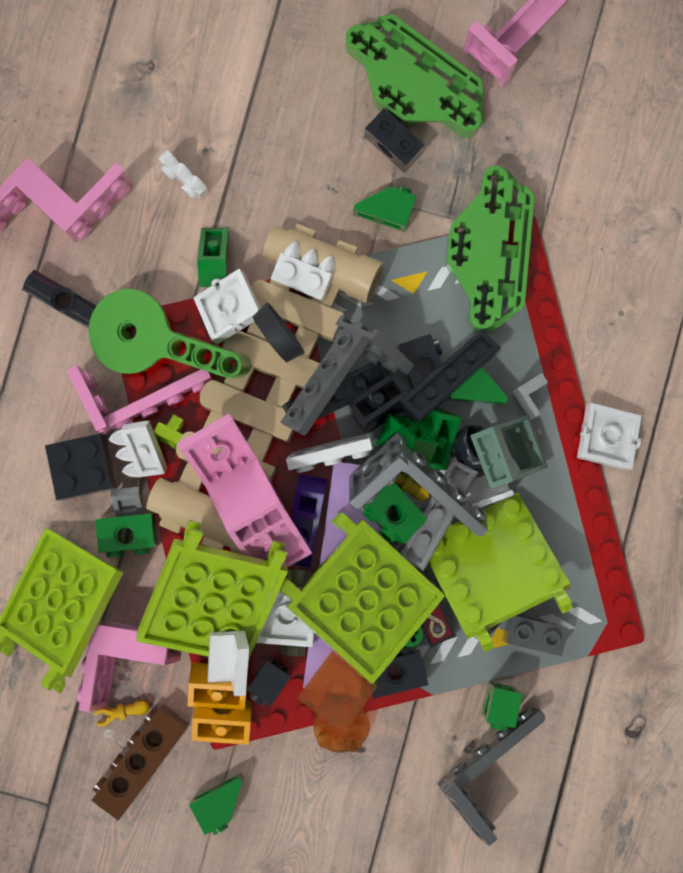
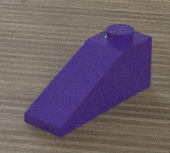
(307, 511)

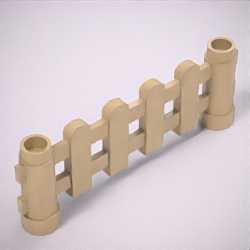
(314, 318)

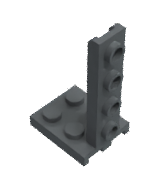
(336, 365)
(384, 469)
(484, 757)

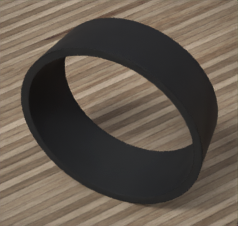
(277, 333)

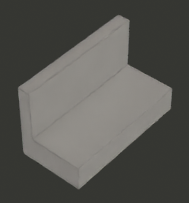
(522, 396)

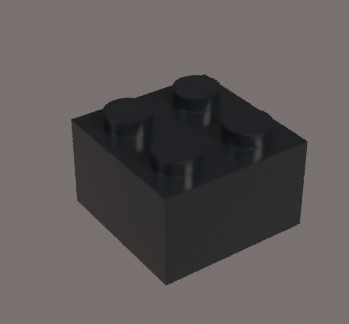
(80, 467)

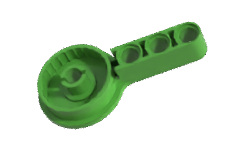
(152, 340)

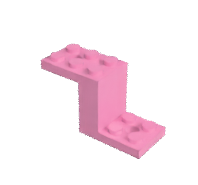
(68, 215)
(242, 491)
(106, 643)

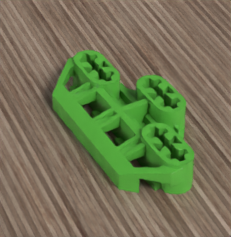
(415, 84)
(487, 255)

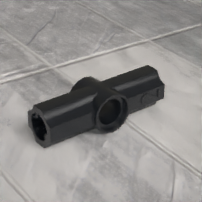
(49, 293)

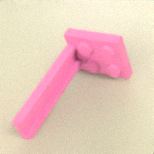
(499, 50)
(147, 406)

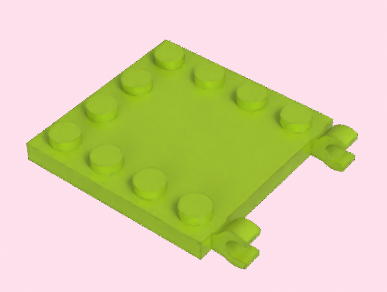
(498, 572)
(210, 592)
(364, 599)
(57, 605)

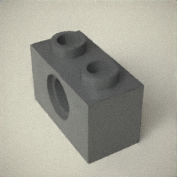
(535, 634)

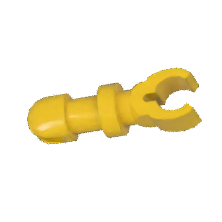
(406, 484)
(121, 711)

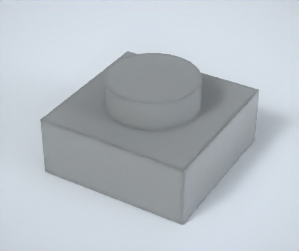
(127, 501)

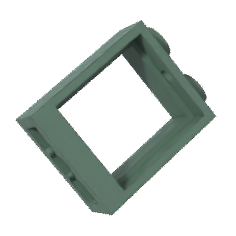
(496, 457)

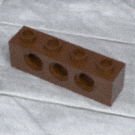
(117, 801)

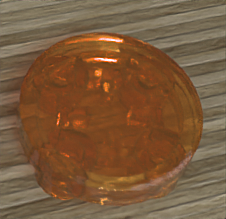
(336, 741)

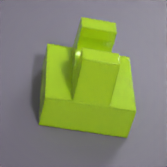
(171, 433)

